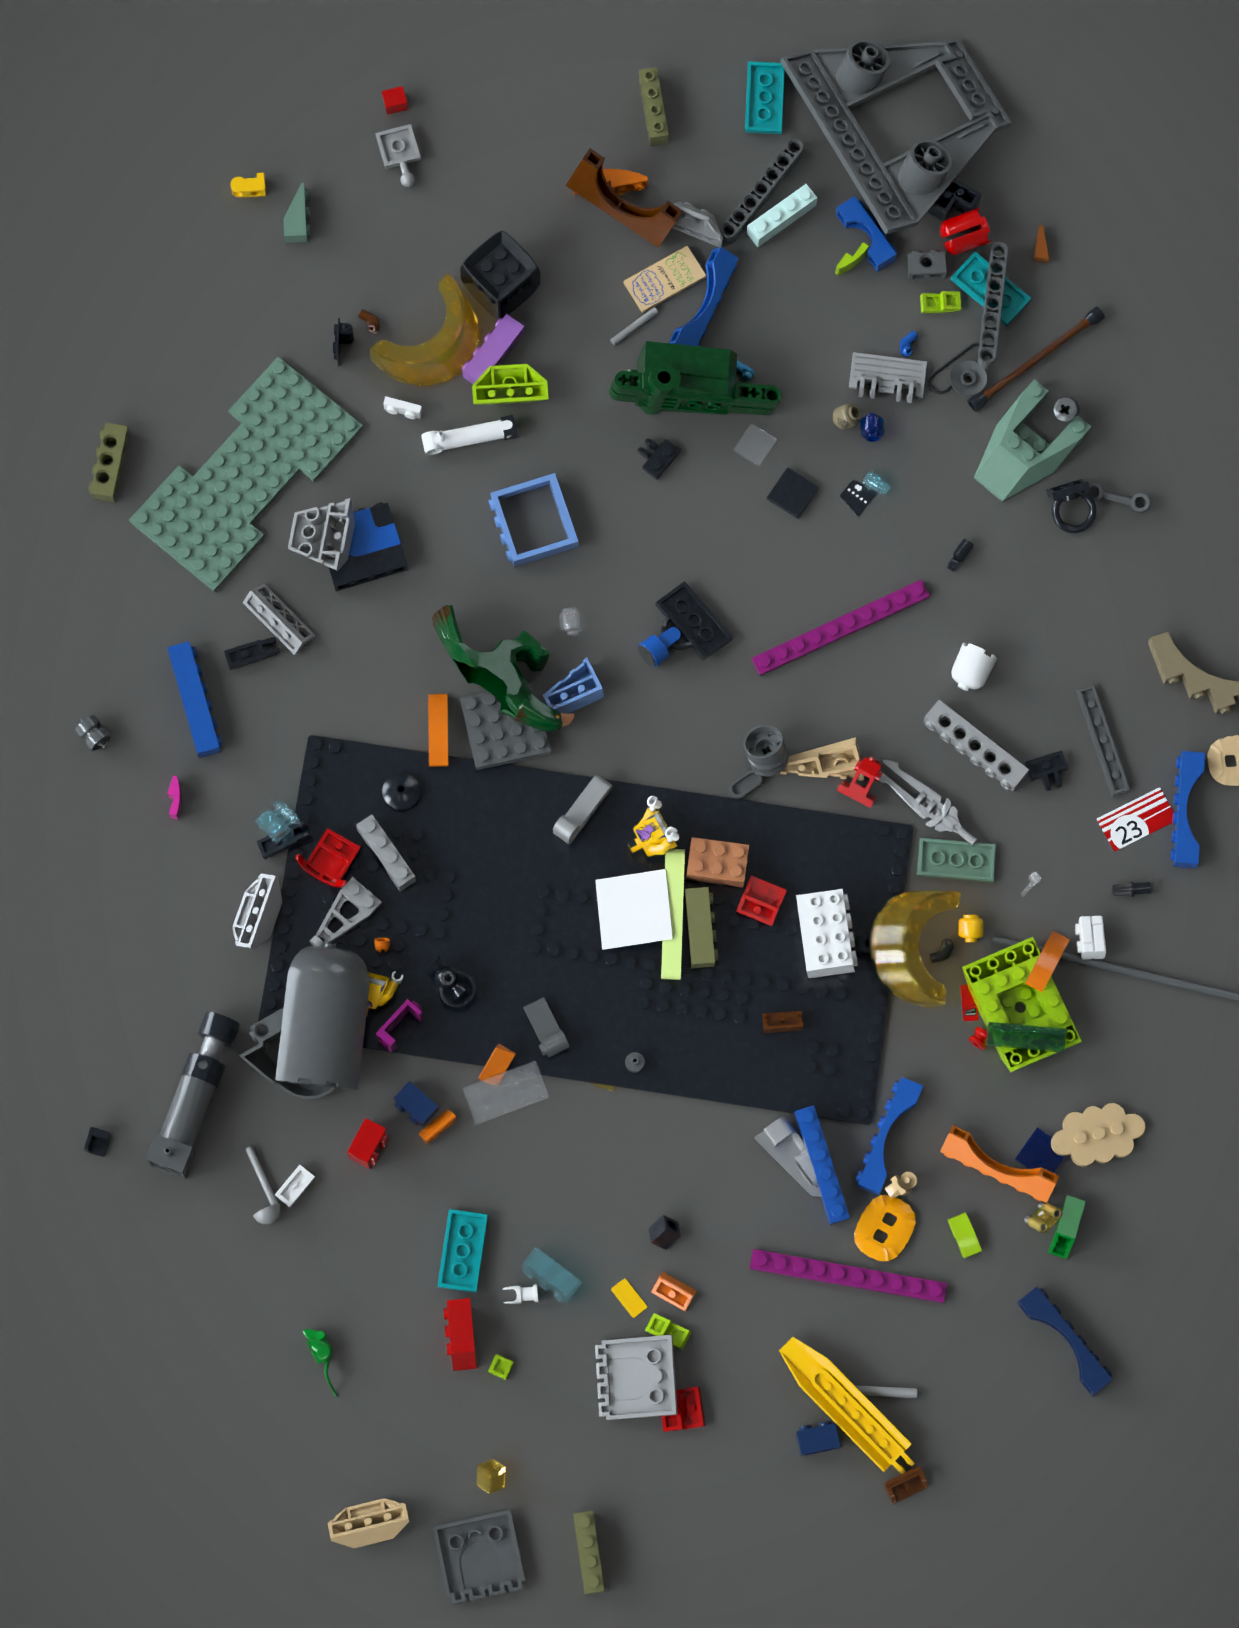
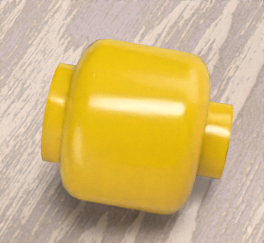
(970, 927)

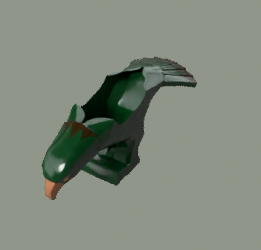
(499, 672)

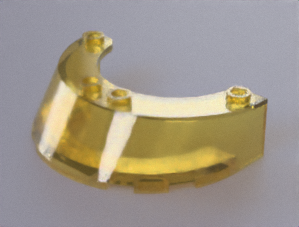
(443, 354)
(896, 945)

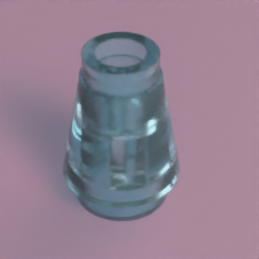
(875, 482)

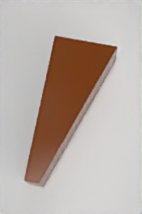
(1041, 251)

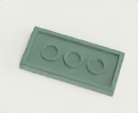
(956, 860)

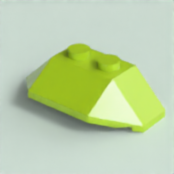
(509, 385)

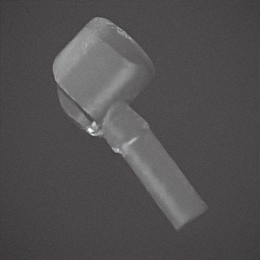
(1035, 879)

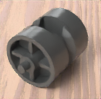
(90, 730)

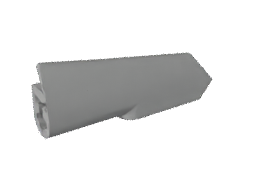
(790, 1152)

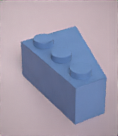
(575, 690)

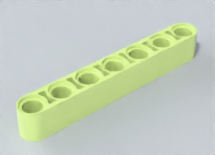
(675, 883)

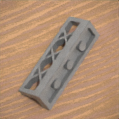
(276, 620)

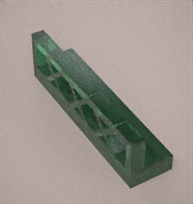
(1026, 1037)

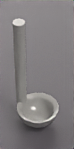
(271, 1213)

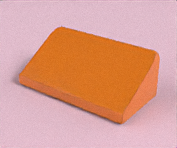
(498, 1062)
(437, 1126)
(673, 1291)

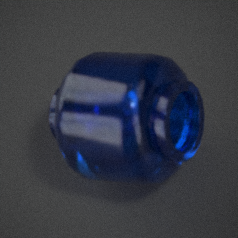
(872, 427)

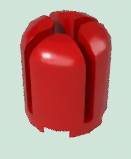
(970, 240)

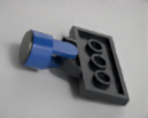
(686, 626)

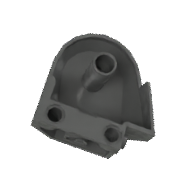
(265, 1057)

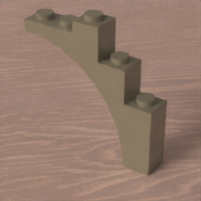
(1175, 666)

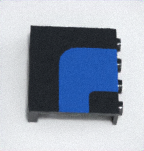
(373, 549)

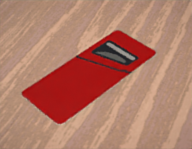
(969, 1008)

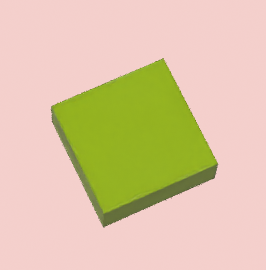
(501, 1367)

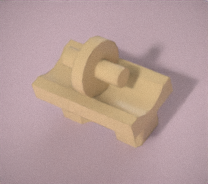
(902, 1184)

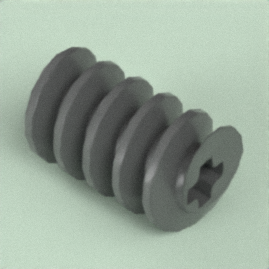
(1060, 406)

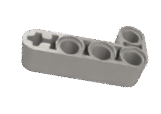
(571, 824)

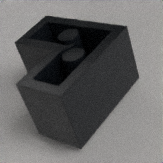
(956, 196)

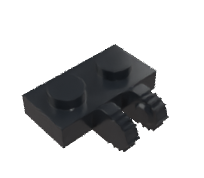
(660, 459)
(1046, 766)

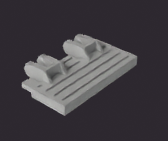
(887, 373)

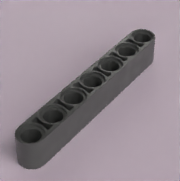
(764, 183)
(996, 297)

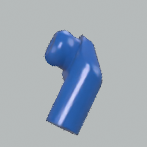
(905, 343)

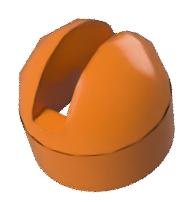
(382, 943)

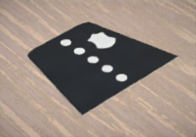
(857, 496)

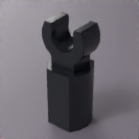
(960, 554)

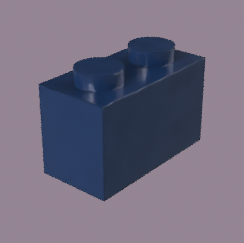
(415, 1104)
(818, 1438)

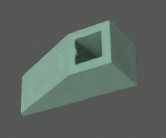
(295, 220)

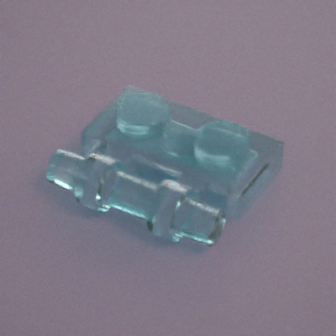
(273, 825)

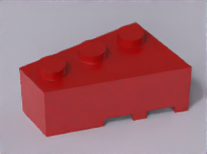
(460, 1333)

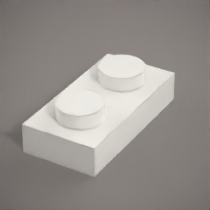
(408, 409)
(294, 1186)

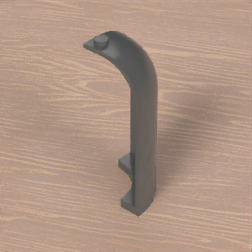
(324, 1018)

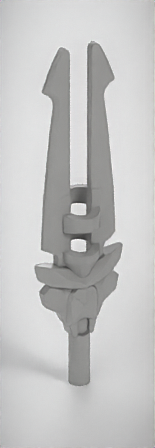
(943, 817)

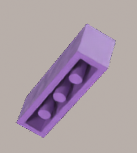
(495, 348)

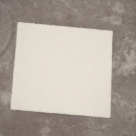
(634, 909)

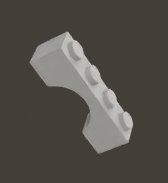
(386, 852)

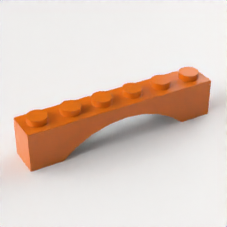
(1035, 1182)

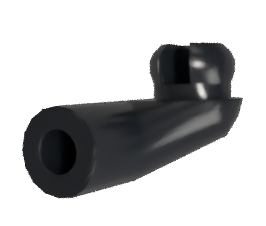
(944, 953)

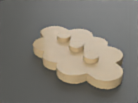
(1097, 1134)

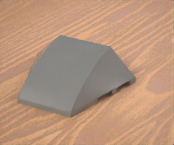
(324, 533)

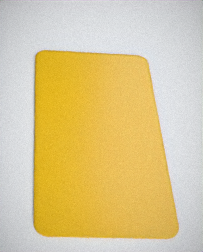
(629, 1298)

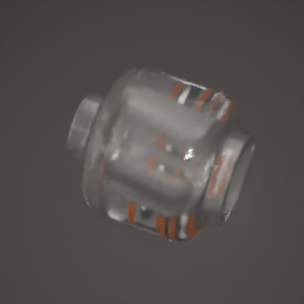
(571, 621)

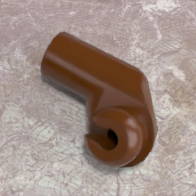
(372, 321)

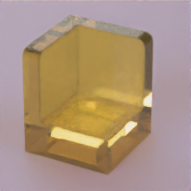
(490, 1476)

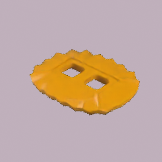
(872, 1220)

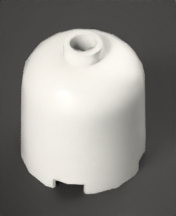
(972, 667)

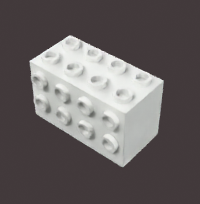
(826, 933)

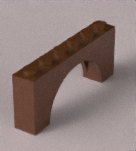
(649, 223)

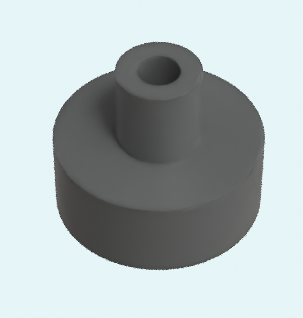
(634, 1067)

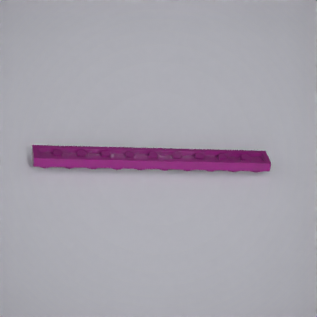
(840, 627)
(848, 1276)

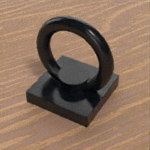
(1069, 492)

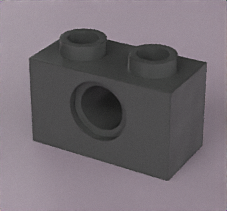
(917, 271)

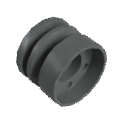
(766, 750)

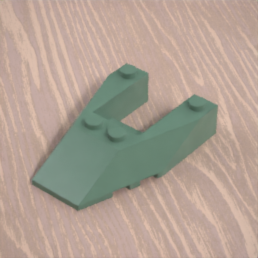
(1020, 456)

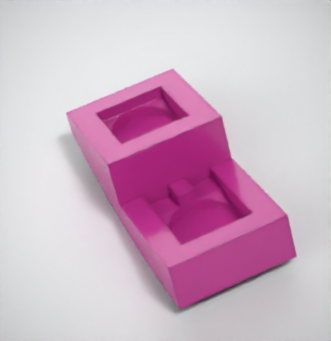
(175, 793)

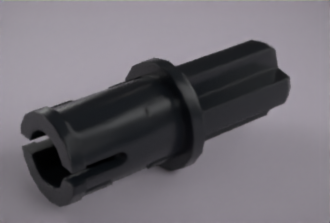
(1131, 889)

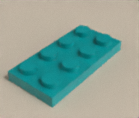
(764, 98)
(972, 280)
(462, 1251)

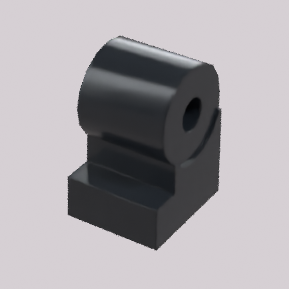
(862, 944)

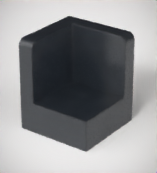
(97, 1141)
(664, 1232)

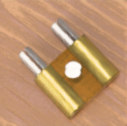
(1044, 1217)

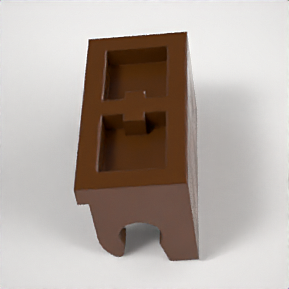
(782, 1022)
(906, 1485)

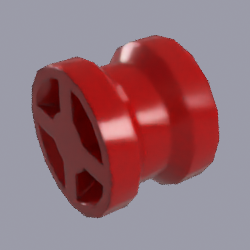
(979, 1038)

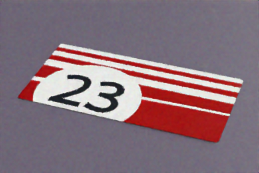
(1136, 819)

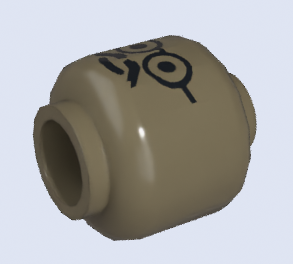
(846, 416)

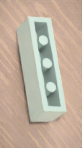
(781, 215)

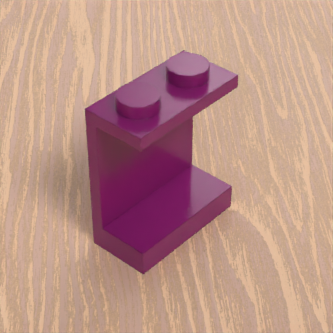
(383, 1034)

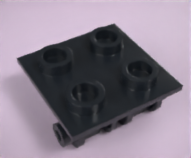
(343, 335)

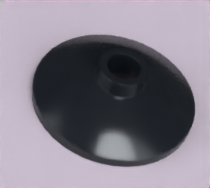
(405, 799)

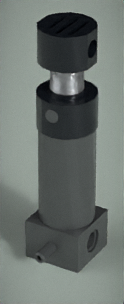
(201, 1075)

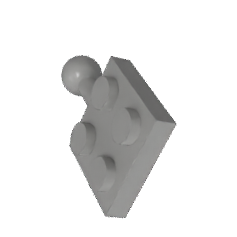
(398, 149)

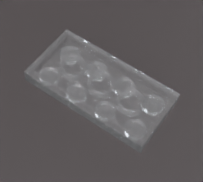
(505, 1092)

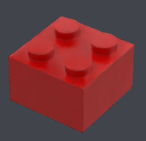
(367, 1144)

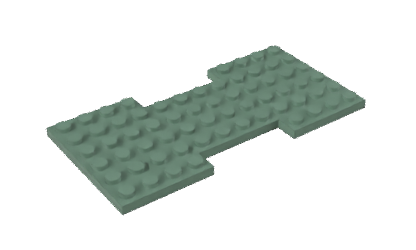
(209, 515)

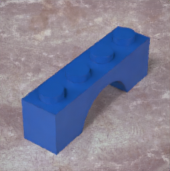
(853, 215)

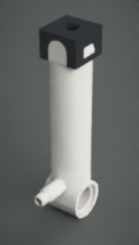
(437, 441)

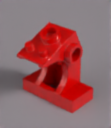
(869, 768)

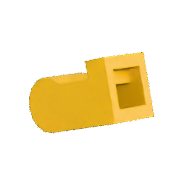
(249, 187)

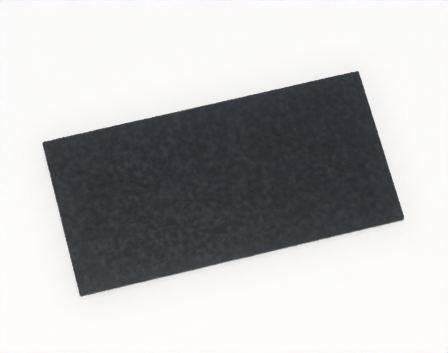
(525, 924)

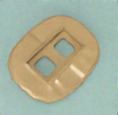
(1216, 760)

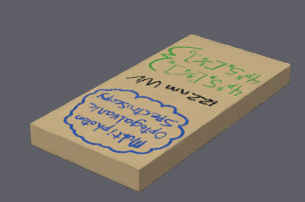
(664, 279)

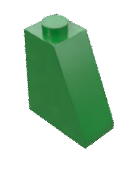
(1067, 1227)

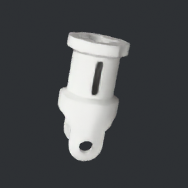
(523, 1294)

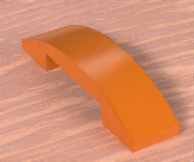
(438, 729)
(1047, 961)

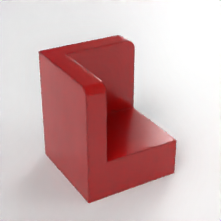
(394, 100)

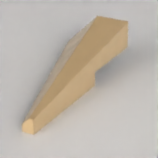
(830, 760)

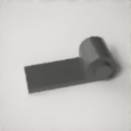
(546, 1028)

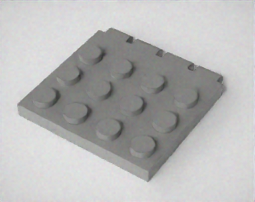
(636, 1377)

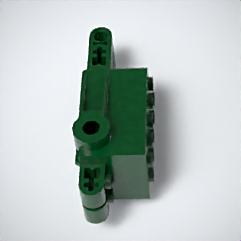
(691, 382)

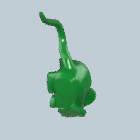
(321, 1350)

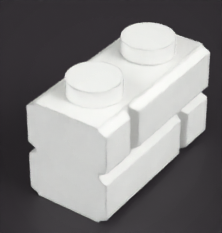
(1091, 937)

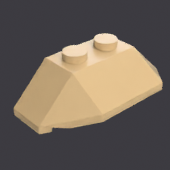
(368, 1523)

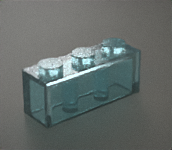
(551, 1275)

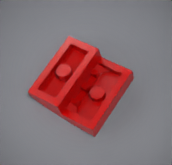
(761, 900)
(689, 1411)

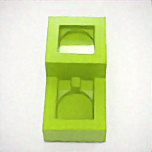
(849, 261)
(940, 303)
(964, 1235)
(661, 1326)

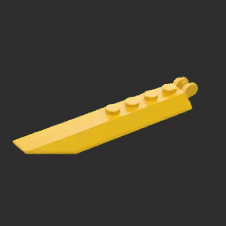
(846, 1405)

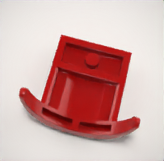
(330, 859)

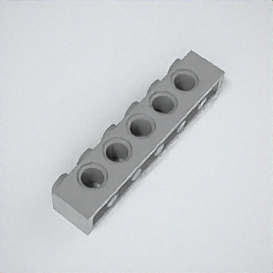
(972, 735)

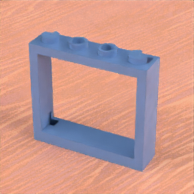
(539, 553)

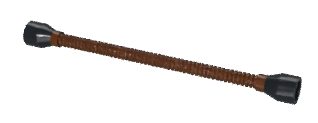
(979, 400)

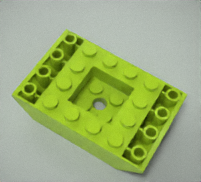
(999, 984)

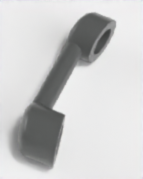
(1136, 502)

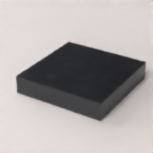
(792, 493)

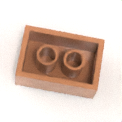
(717, 862)

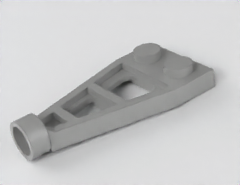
(357, 895)

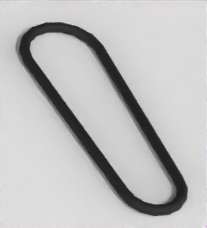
(930, 378)

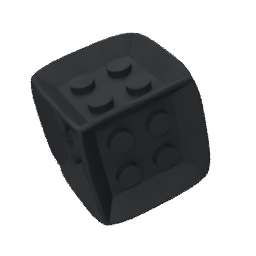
(500, 275)

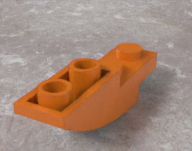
(624, 180)

